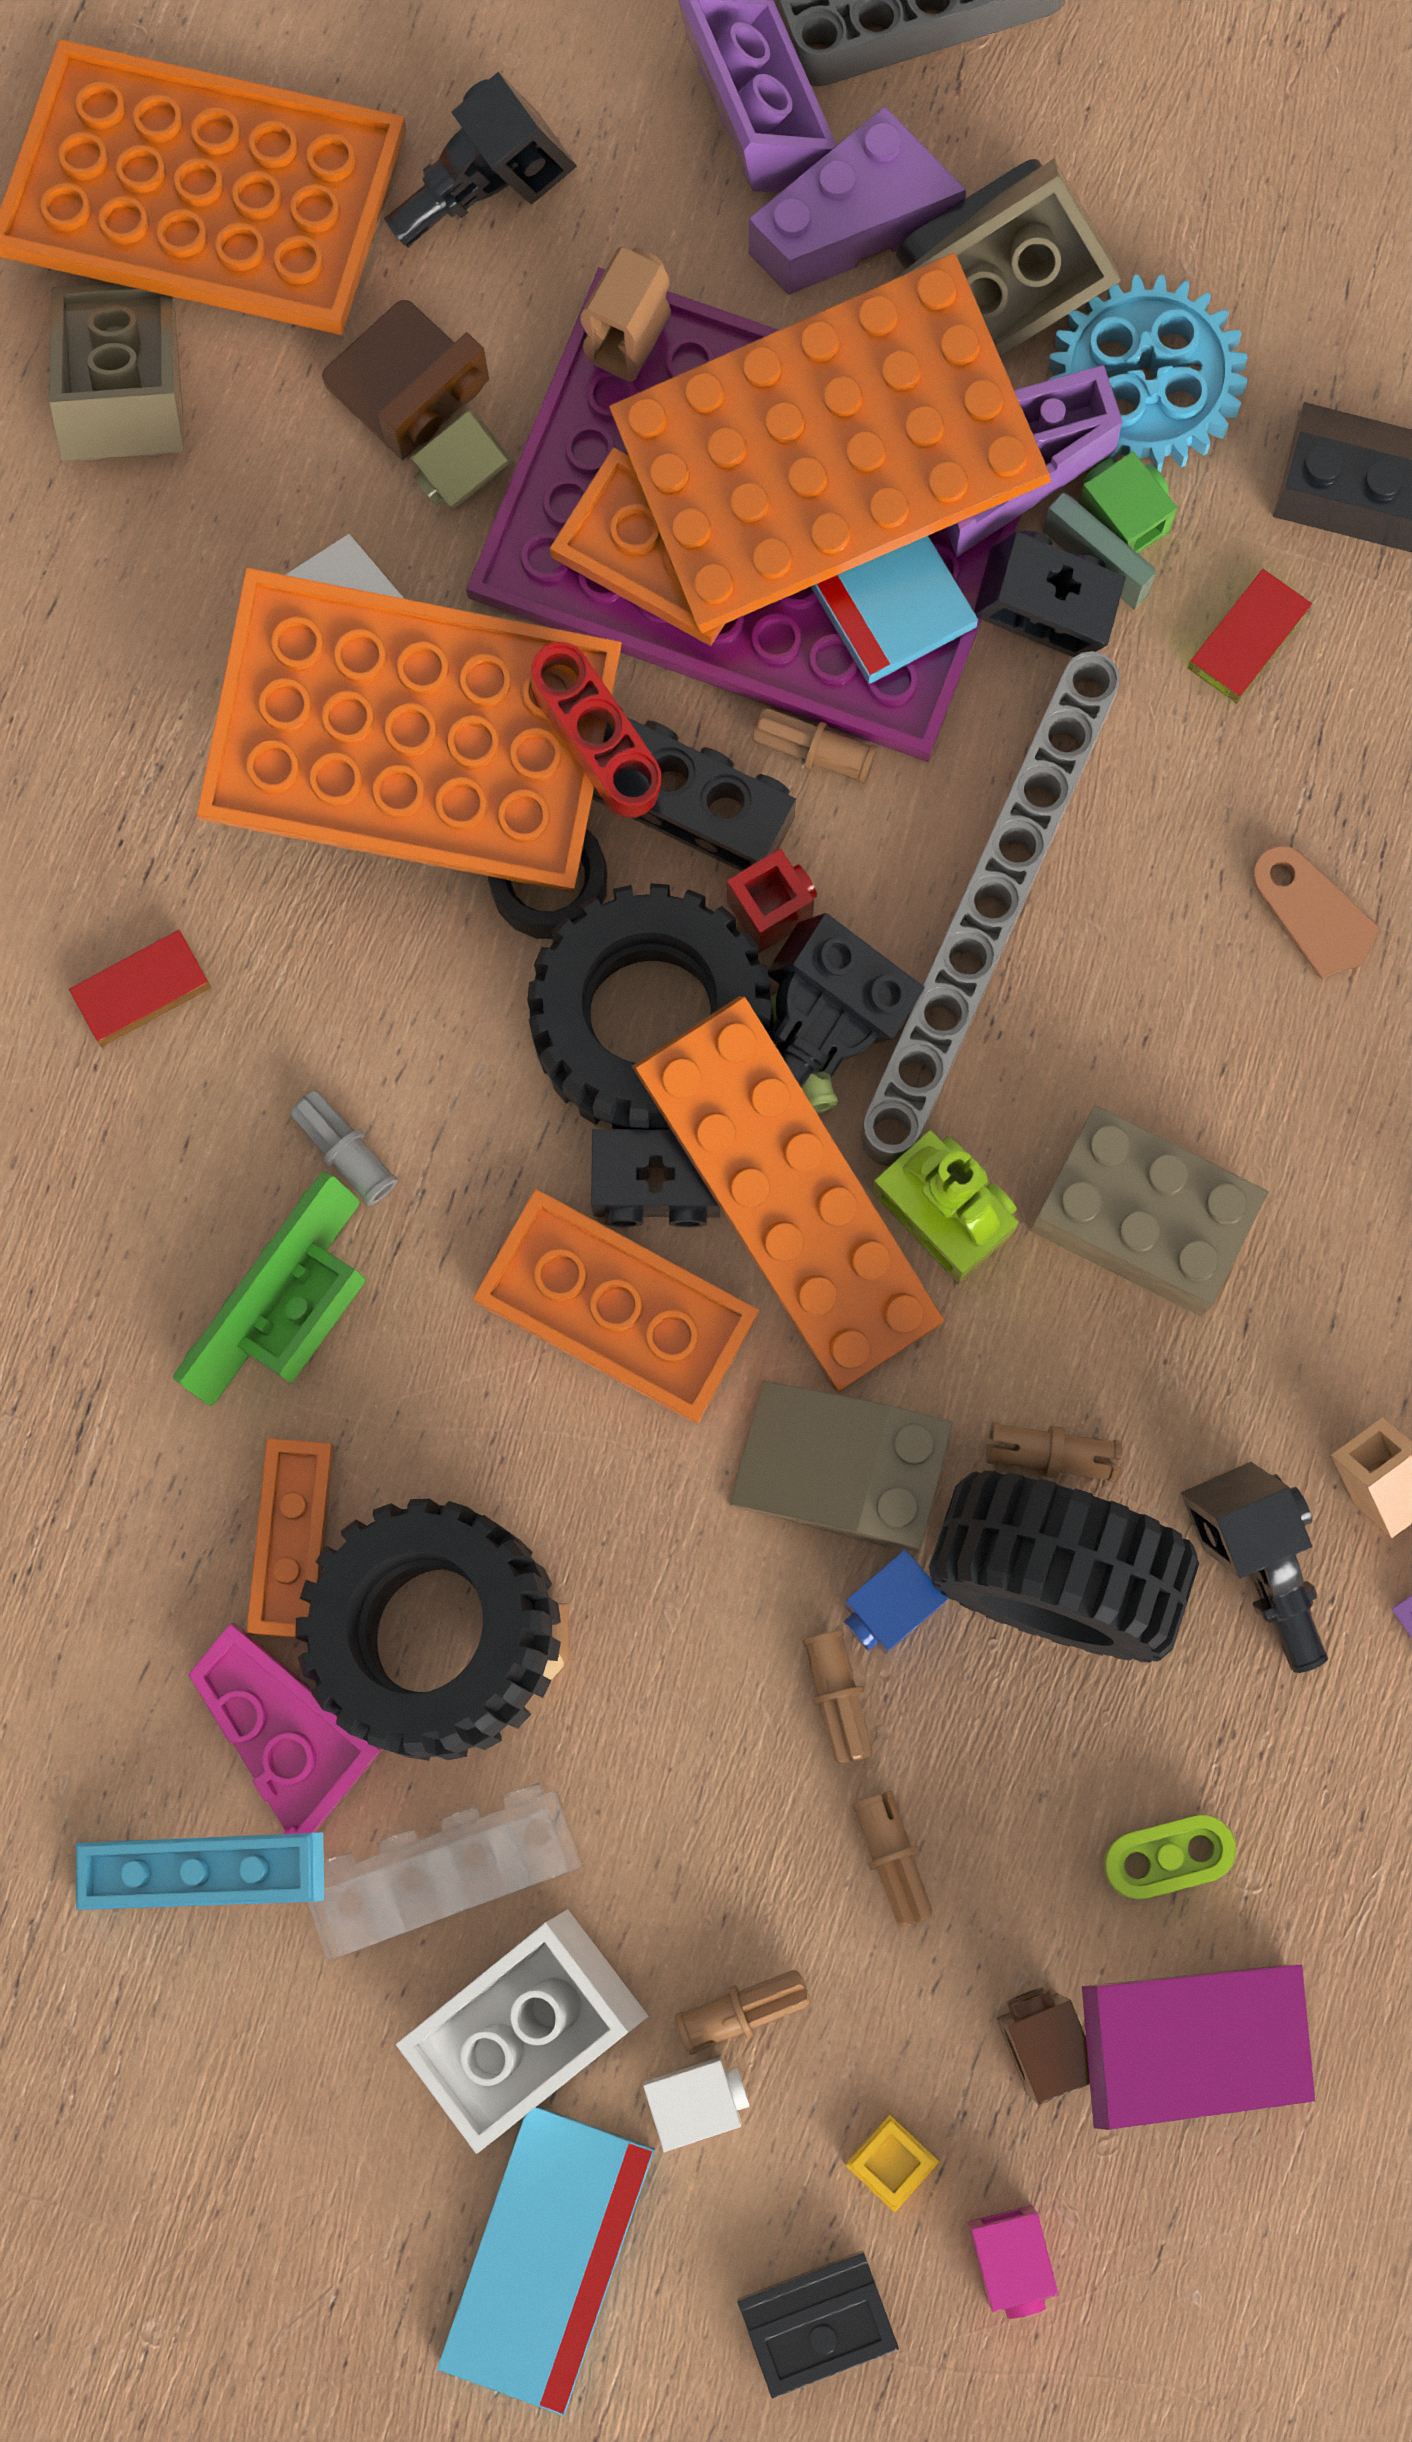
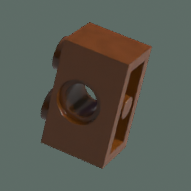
(1046, 2044)

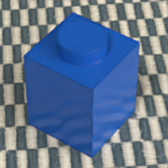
(892, 1604)

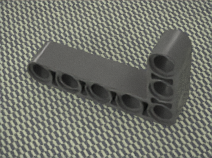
(906, 32)

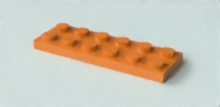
(788, 1193)

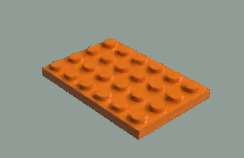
(200, 186)
(829, 443)
(399, 732)

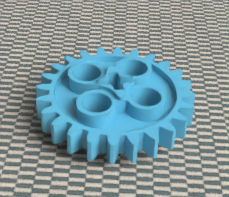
(1138, 323)

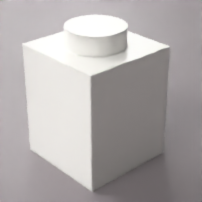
(696, 2102)

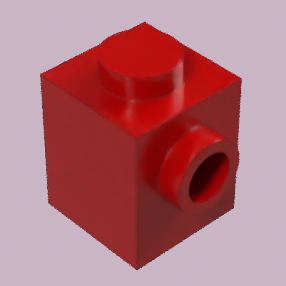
(771, 898)

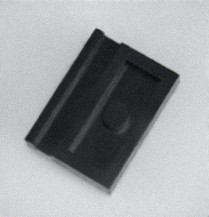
(817, 2324)

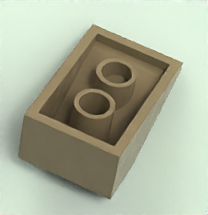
(1029, 257)
(114, 372)
(842, 1465)

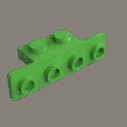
(283, 1300)

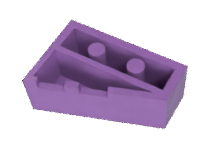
(851, 205)
(1074, 429)

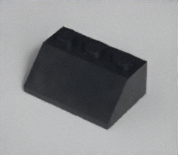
(1349, 477)

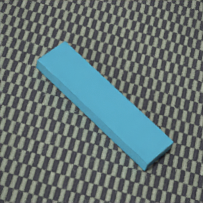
(200, 1871)

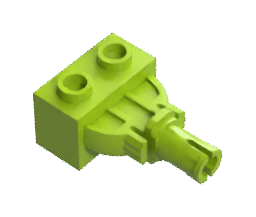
(945, 1205)

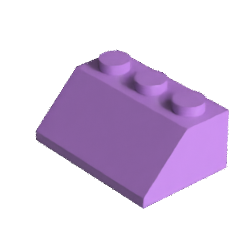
(758, 89)

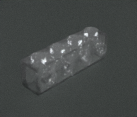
(444, 1873)

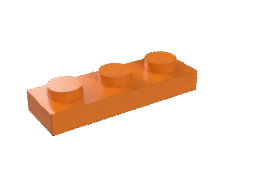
(288, 1533)

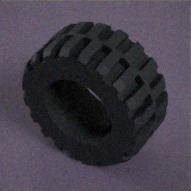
(597, 946)
(1064, 1565)
(347, 1616)

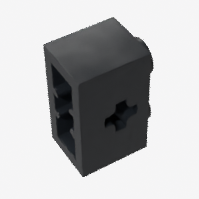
(1049, 594)
(618, 1175)

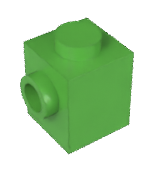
(1129, 500)

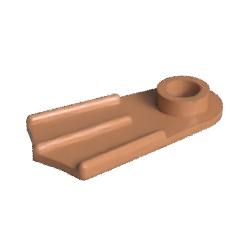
(1315, 913)

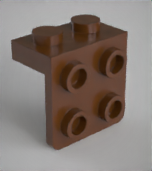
(406, 377)

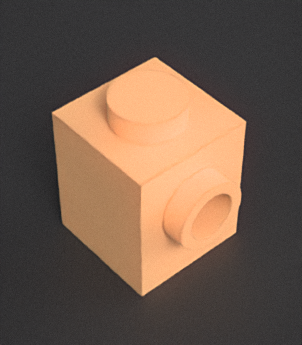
(1379, 1475)

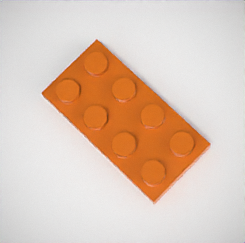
(616, 1306)

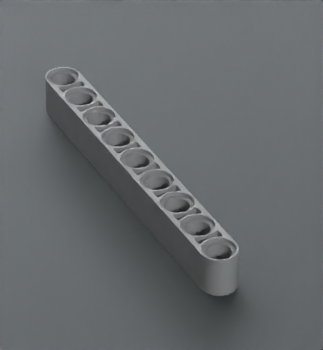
(997, 878)

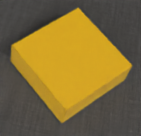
(891, 2162)

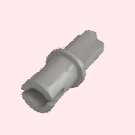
(343, 1147)

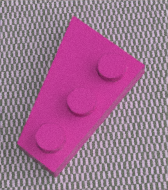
(280, 1731)

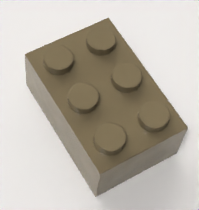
(1149, 1211)

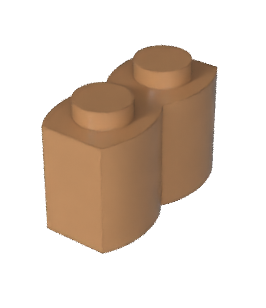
(626, 312)

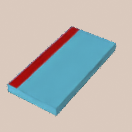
(896, 608)
(546, 2259)

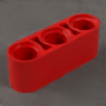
(592, 699)

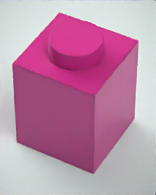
(1013, 2261)

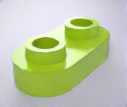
(1168, 1857)

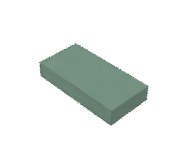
(1082, 533)

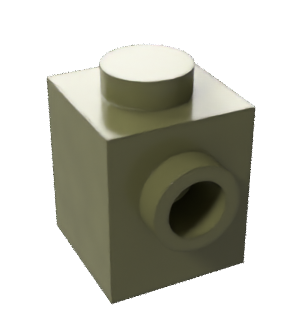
(460, 461)

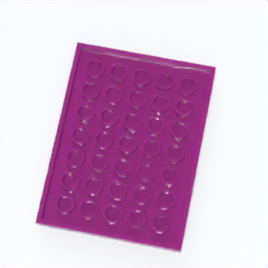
(774, 655)

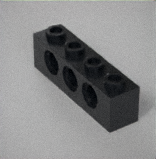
(709, 776)

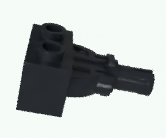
(497, 147)
(834, 997)
(1256, 1530)

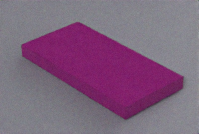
(1197, 2045)

